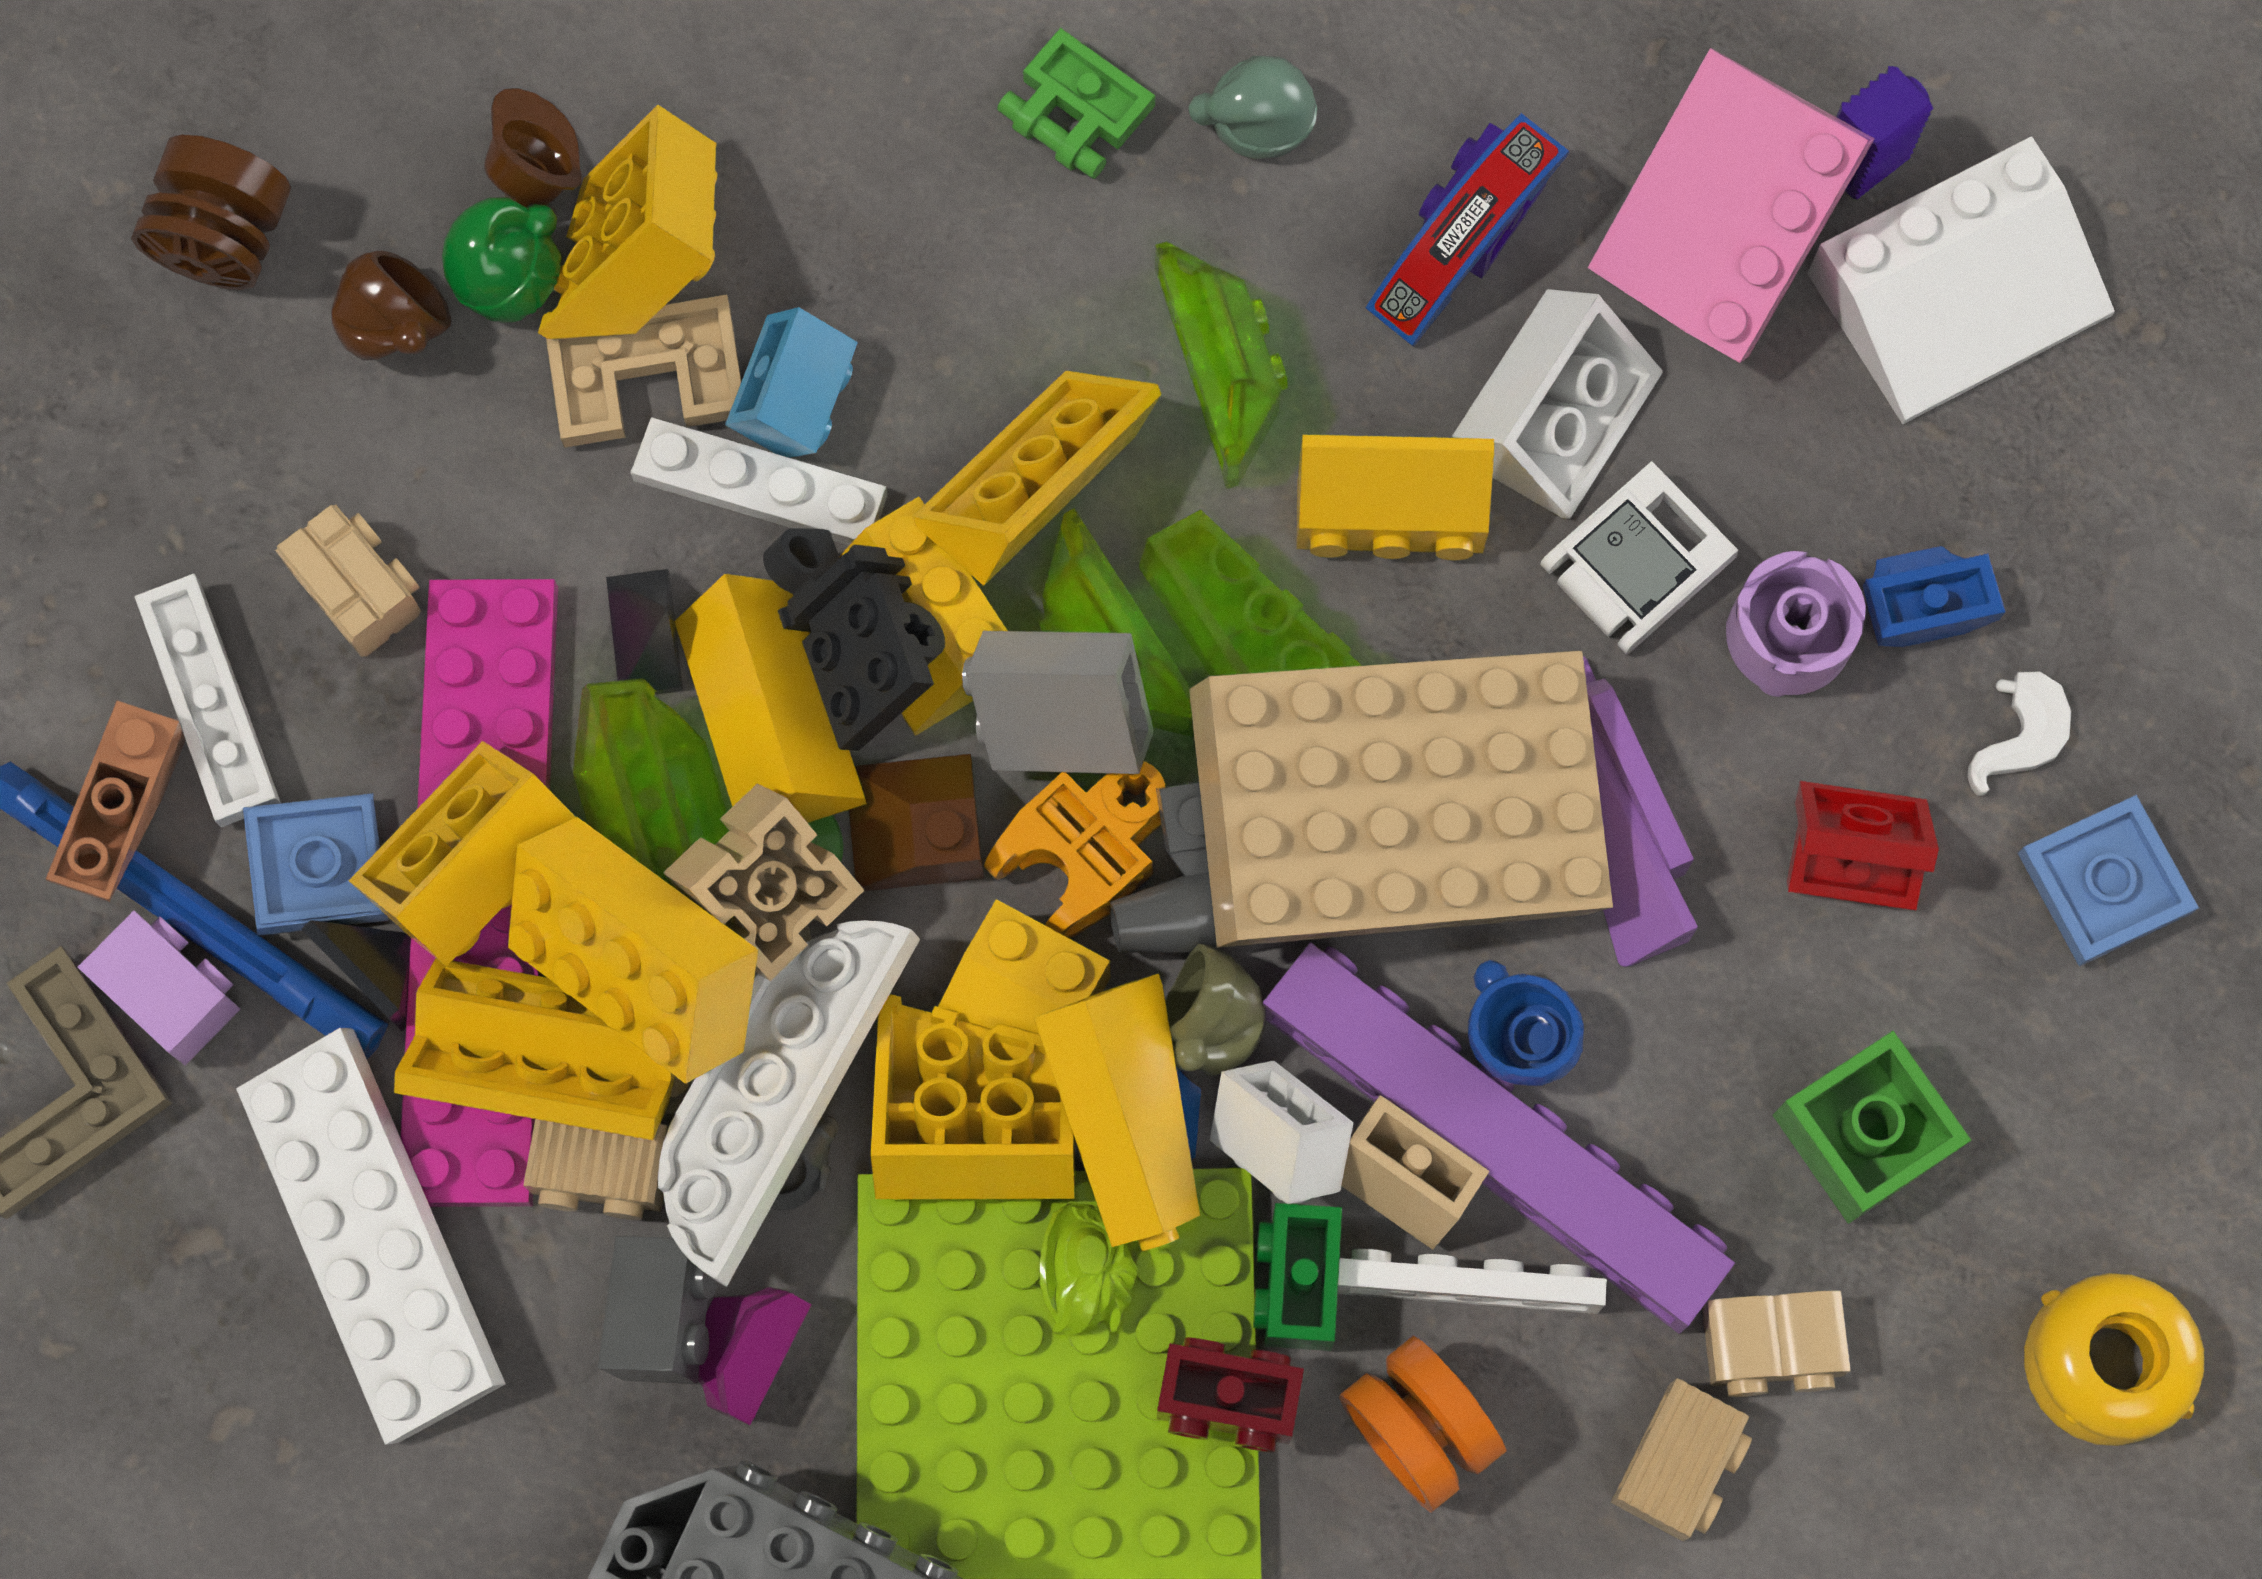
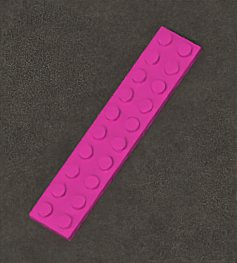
(491, 683)

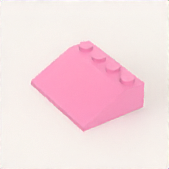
(1729, 205)

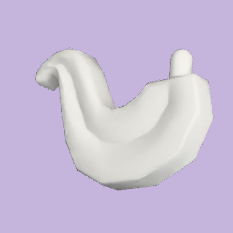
(2044, 730)

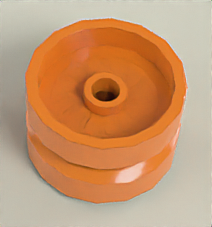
(1429, 1416)

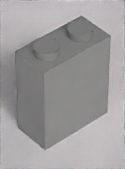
(1059, 701)

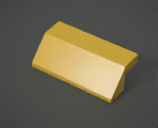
(527, 1052)

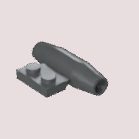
(1180, 911)

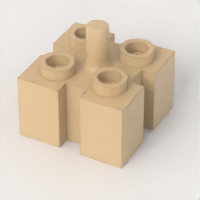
(765, 878)

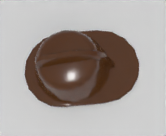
(531, 149)

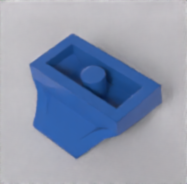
(1931, 596)

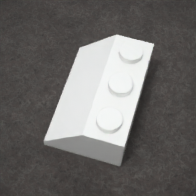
(1561, 399)

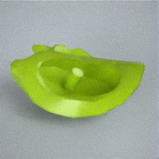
(1082, 1273)

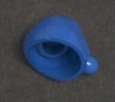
(1515, 1002)

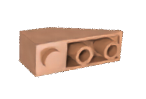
(117, 800)

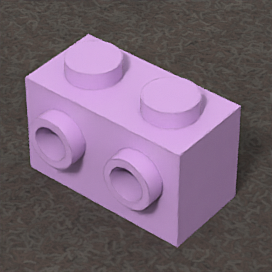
(160, 986)

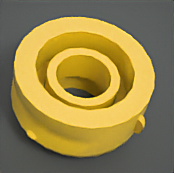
(2064, 1375)

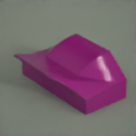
(747, 1348)

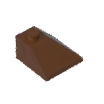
(916, 824)

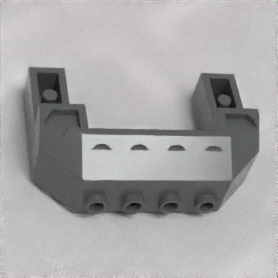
(750, 1527)

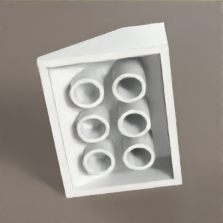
(1963, 280)

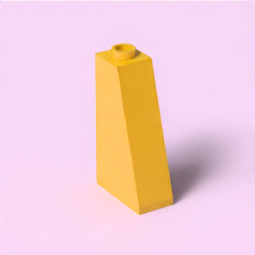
(1125, 1108)

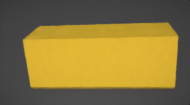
(1034, 469)
(764, 699)

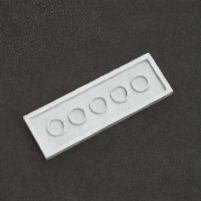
(370, 1236)

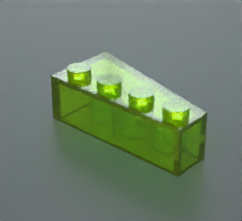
(1230, 608)

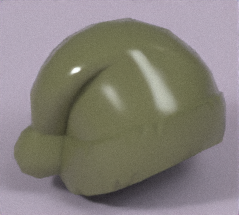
(1214, 1012)

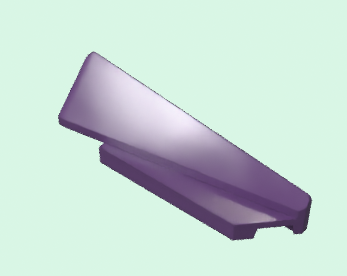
(1640, 838)

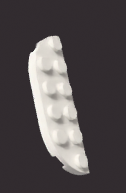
(757, 1111)

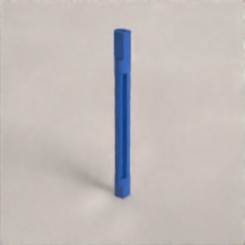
(202, 921)

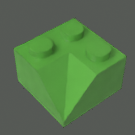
(1870, 1126)

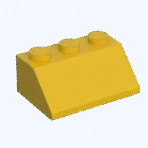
(1394, 495)
(946, 593)
(458, 852)

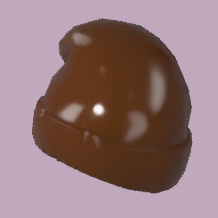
(387, 307)

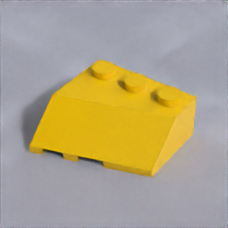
(637, 230)
(965, 1111)

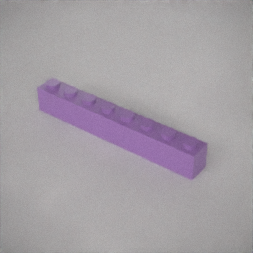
(1529, 1158)

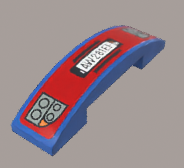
(1465, 227)

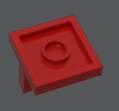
(1861, 845)

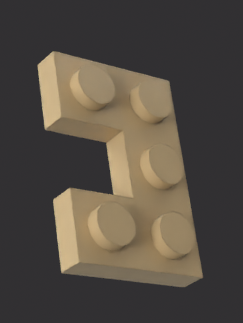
(682, 337)

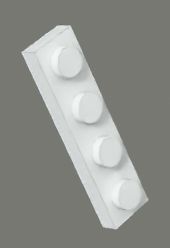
(756, 482)
(207, 699)
(1498, 1284)

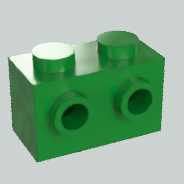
(1302, 1276)

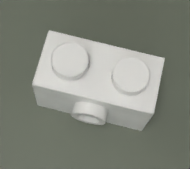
(1281, 1132)

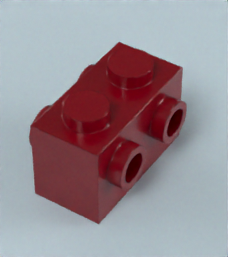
(1229, 1394)

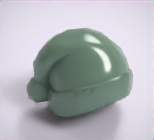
(1259, 107)

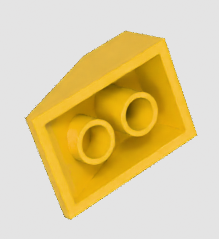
(1021, 972)

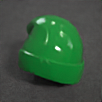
(502, 258)

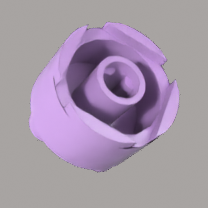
(1801, 590)

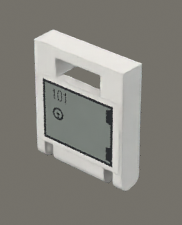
(1633, 564)

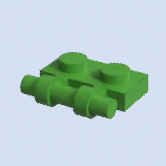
(1085, 88)

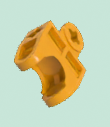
(1087, 839)

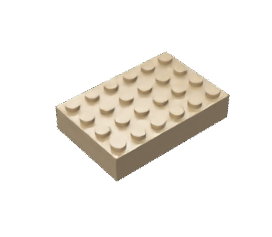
(1399, 797)

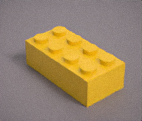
(632, 949)

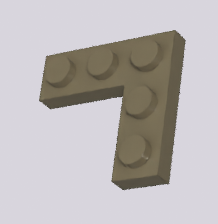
(111, 1082)

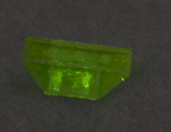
(1223, 354)
(1089, 597)
(644, 774)

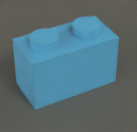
(792, 383)

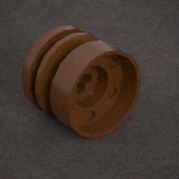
(211, 212)

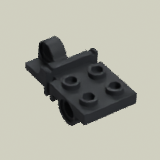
(863, 639)

